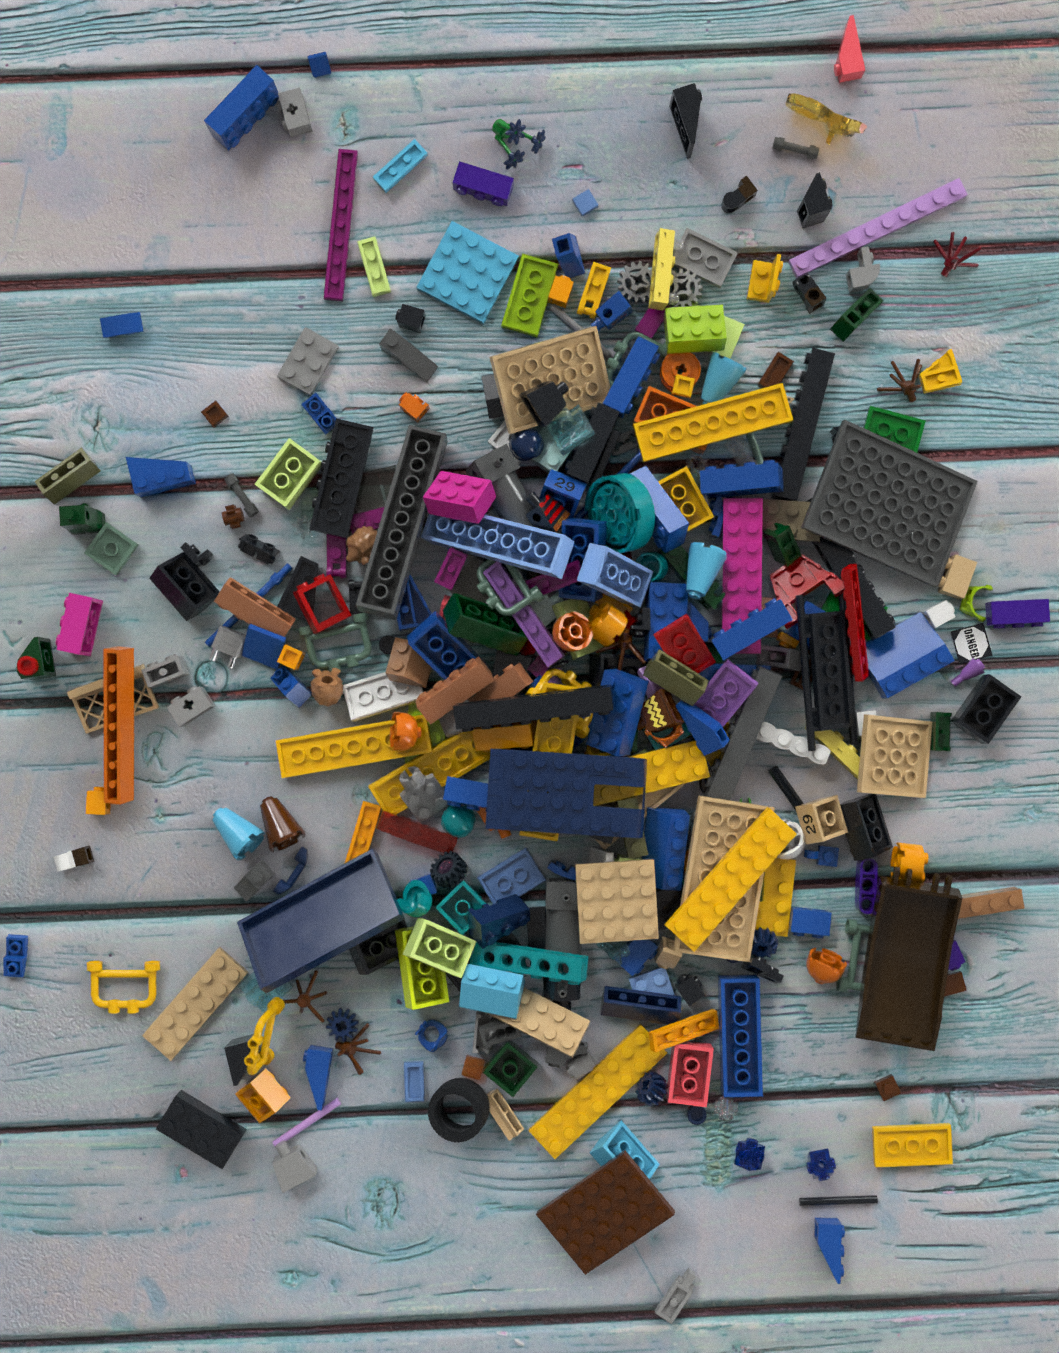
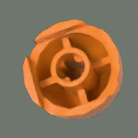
(572, 632)
(404, 731)
(825, 966)

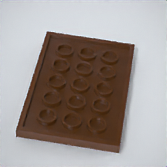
(605, 1212)

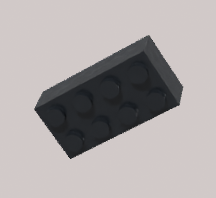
(589, 452)
(201, 1129)

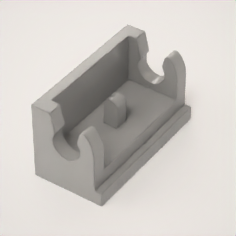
(481, 1019)

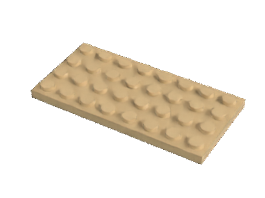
(715, 830)

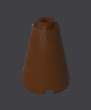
(279, 825)

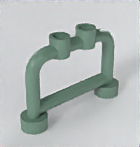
(620, 349)
(494, 601)
(351, 660)
(856, 930)

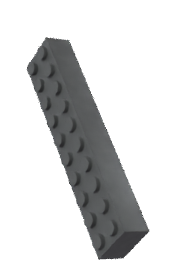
(401, 523)

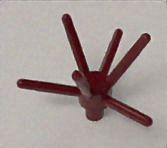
(952, 262)

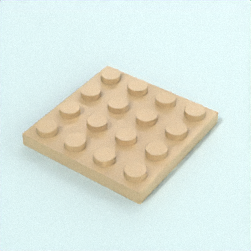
(894, 756)
(616, 901)

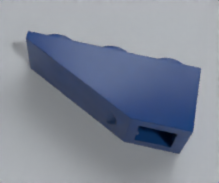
(705, 729)
(829, 1237)

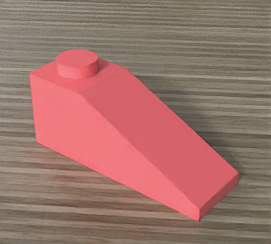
(849, 60)

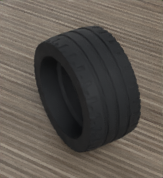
(443, 1124)

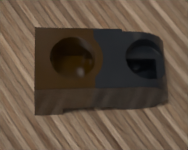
(734, 200)
(809, 292)

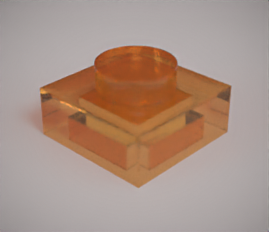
(473, 1067)

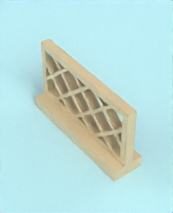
(96, 687)

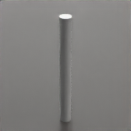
(575, 326)

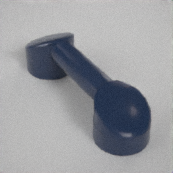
(301, 857)

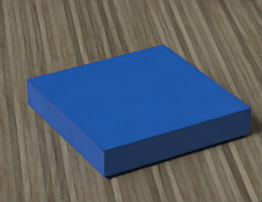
(263, 646)

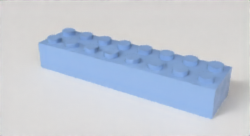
(503, 542)

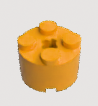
(606, 622)
(909, 857)

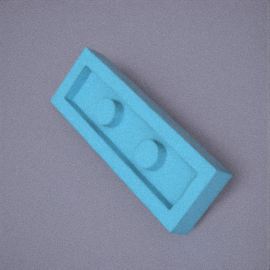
(400, 166)

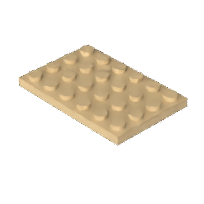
(566, 358)

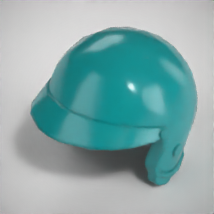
(654, 562)
(458, 821)
(416, 899)

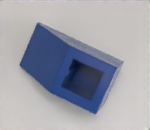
(568, 255)
(291, 686)

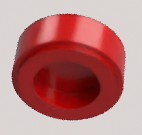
(27, 665)

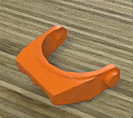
(667, 740)

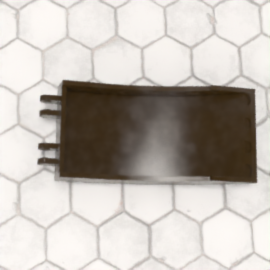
(907, 961)

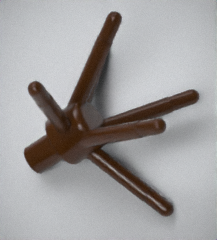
(907, 387)
(624, 643)
(304, 999)
(350, 1048)

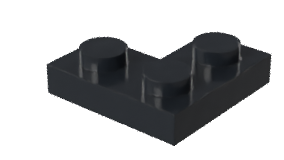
(759, 967)

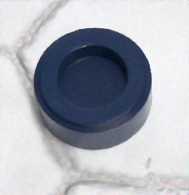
(696, 1114)

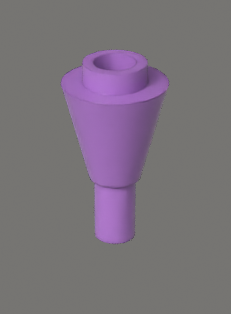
(971, 670)

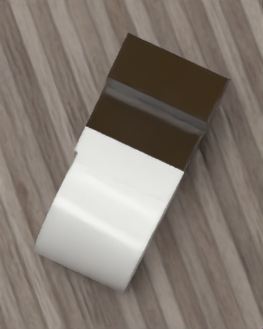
(74, 858)

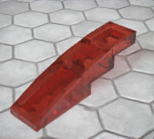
(416, 832)

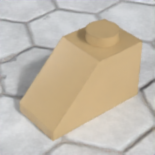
(666, 956)

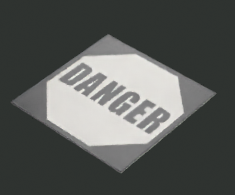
(971, 643)

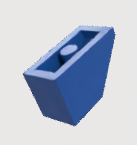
(699, 622)

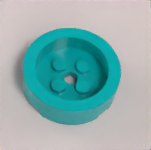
(632, 512)

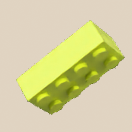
(421, 983)

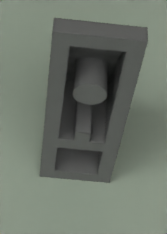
(407, 355)

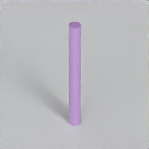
(308, 1121)

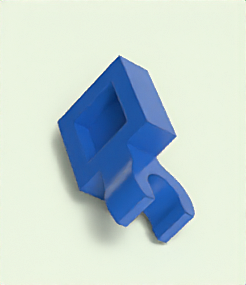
(825, 855)

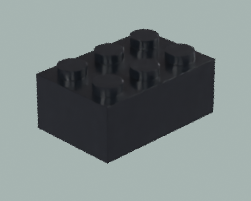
(985, 709)

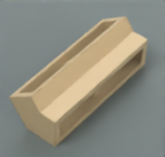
(504, 1115)

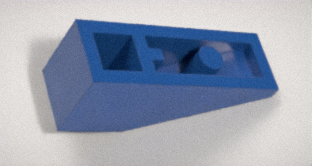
(317, 1068)

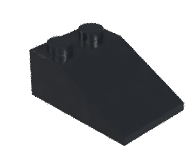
(685, 111)
(602, 662)
(377, 950)

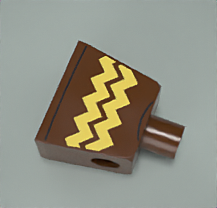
(659, 713)

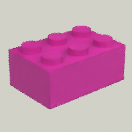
(459, 497)
(79, 624)

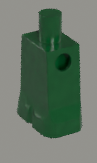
(81, 519)

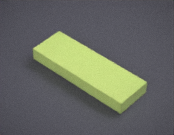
(374, 266)

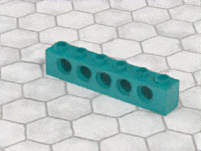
(576, 963)

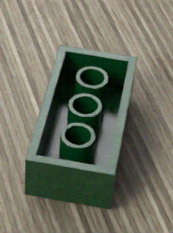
(482, 625)

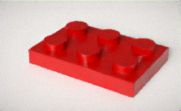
(685, 644)

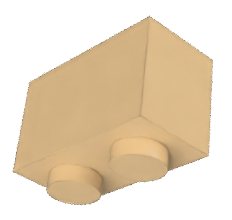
(957, 577)

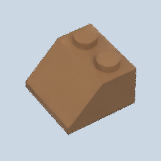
(407, 665)

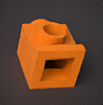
(413, 406)

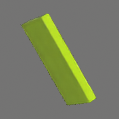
(529, 295)

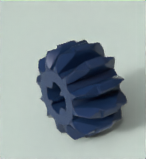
(764, 943)
(347, 1030)
(651, 1089)

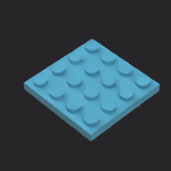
(467, 272)

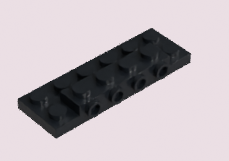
(341, 478)

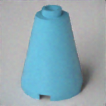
(720, 378)
(703, 568)
(237, 832)

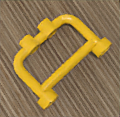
(569, 680)
(114, 1005)
(256, 1060)

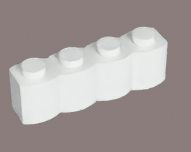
(793, 744)

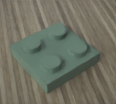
(111, 548)

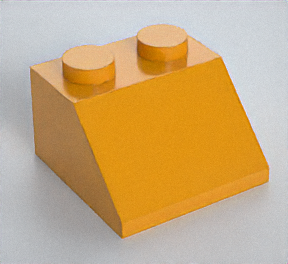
(263, 1095)

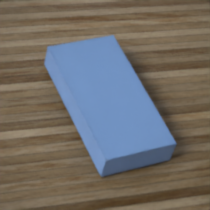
(414, 1081)

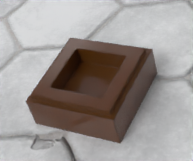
(214, 414)

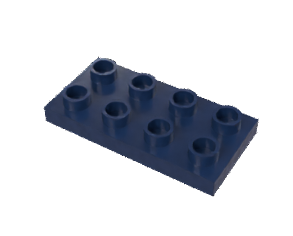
(319, 921)

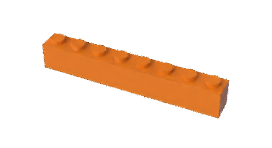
(118, 724)

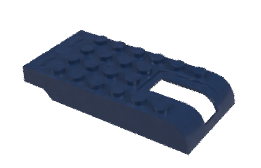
(570, 786)

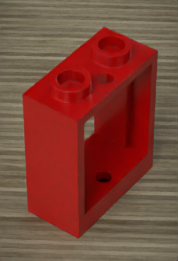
(307, 611)

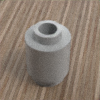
(580, 1065)

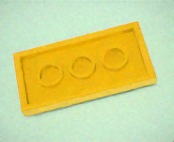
(777, 899)
(912, 1145)

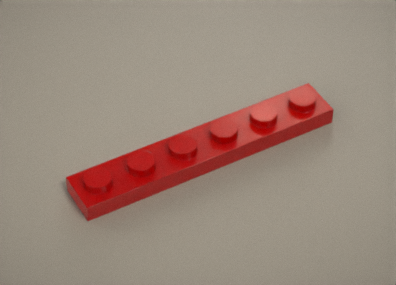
(855, 619)

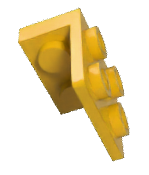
(763, 280)

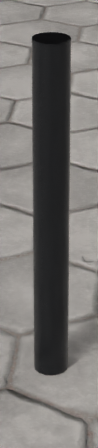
(839, 1200)

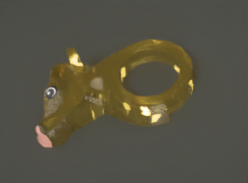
(819, 112)

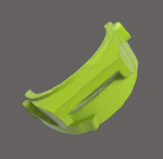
(966, 603)

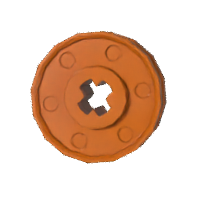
(673, 362)

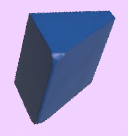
(319, 64)

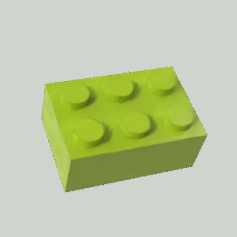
(695, 329)

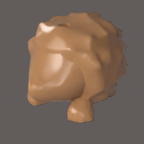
(361, 544)
(326, 686)

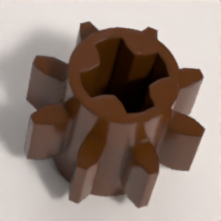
(233, 516)

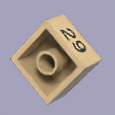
(821, 819)

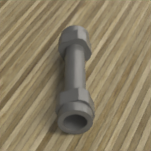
(811, 152)
(250, 508)

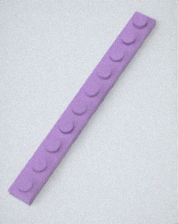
(878, 228)

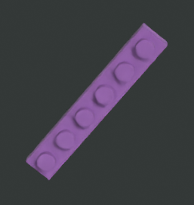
(526, 617)

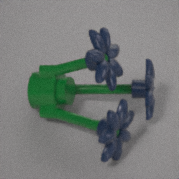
(514, 132)

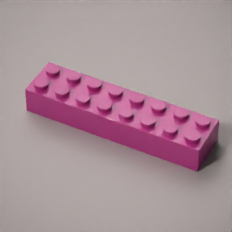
(743, 562)

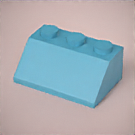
(491, 991)
(621, 1139)

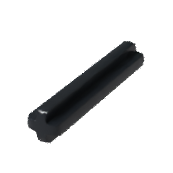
(785, 786)

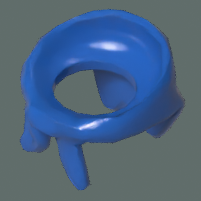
(443, 1035)

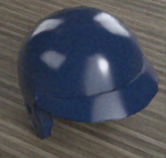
(526, 444)

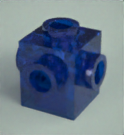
(749, 1154)
(820, 1157)

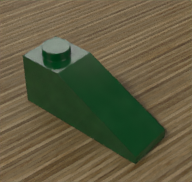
(856, 314)

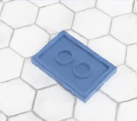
(512, 876)

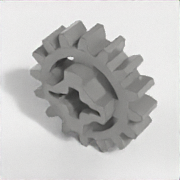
(631, 278)
(685, 280)

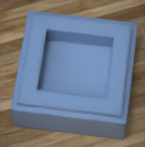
(585, 202)

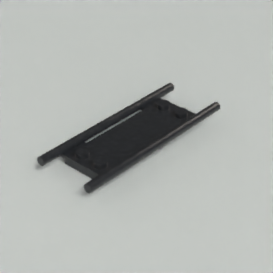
(830, 671)

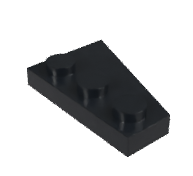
(303, 572)

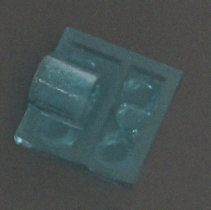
(570, 429)
(258, 997)

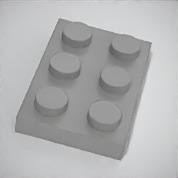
(705, 258)
(308, 361)

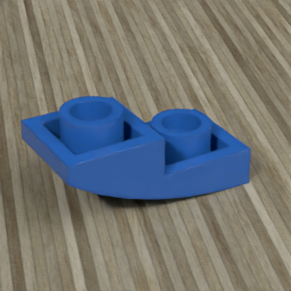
(121, 325)
(320, 413)
(716, 508)
(559, 868)
(16, 955)

